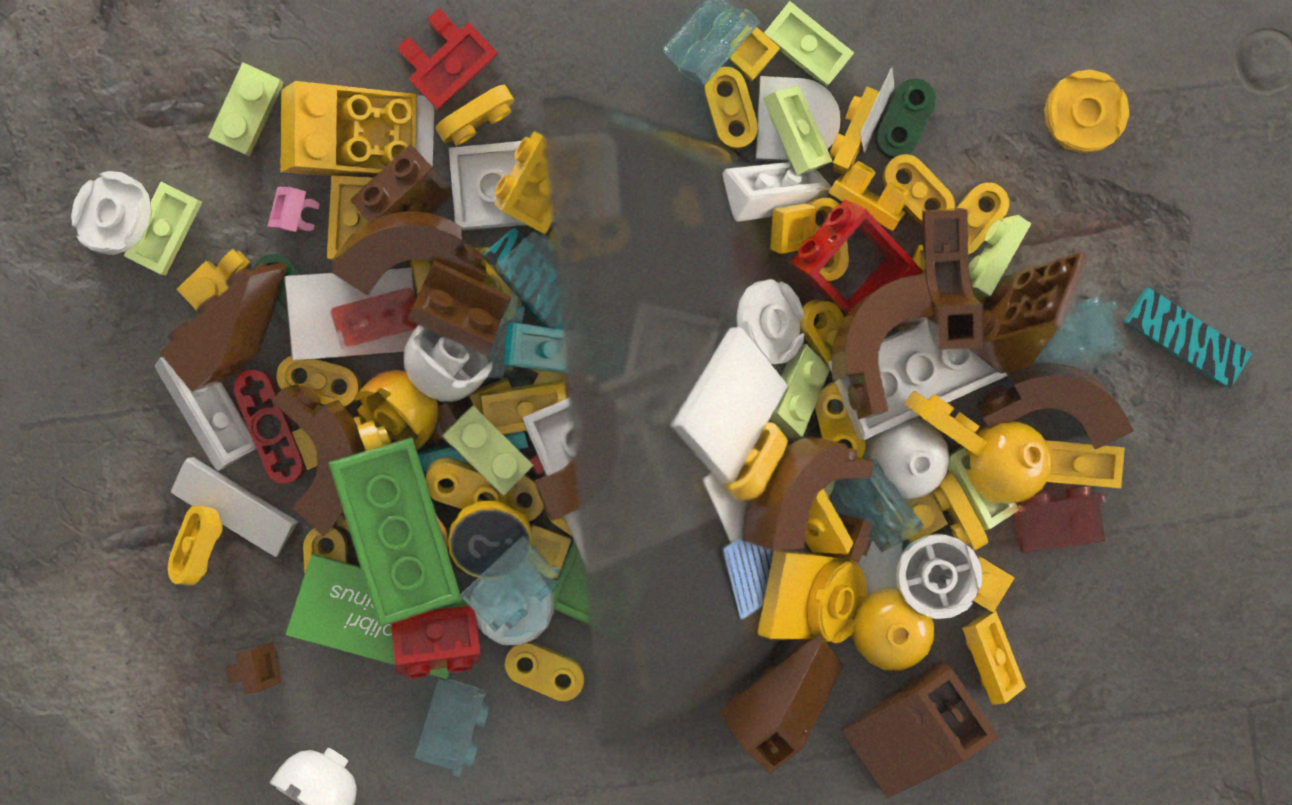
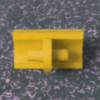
(885, 209)

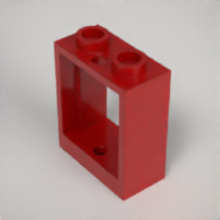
(832, 235)

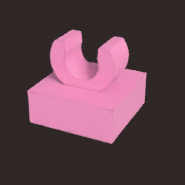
(288, 208)

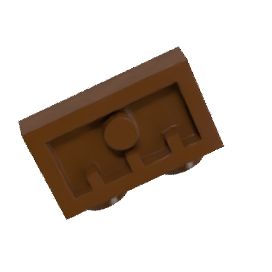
(402, 186)
(459, 308)

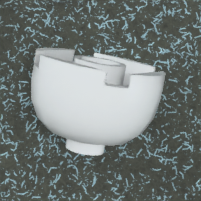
(443, 366)
(911, 456)
(938, 576)
(316, 779)

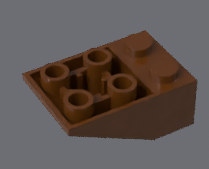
(1027, 312)
(227, 329)
(783, 706)
(919, 730)

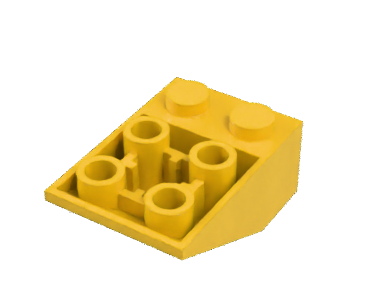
(343, 129)

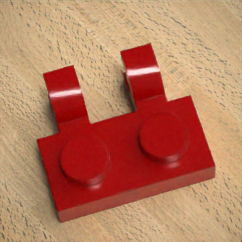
(452, 64)

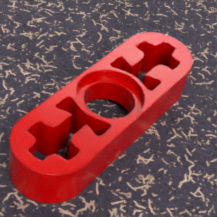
(252, 420)

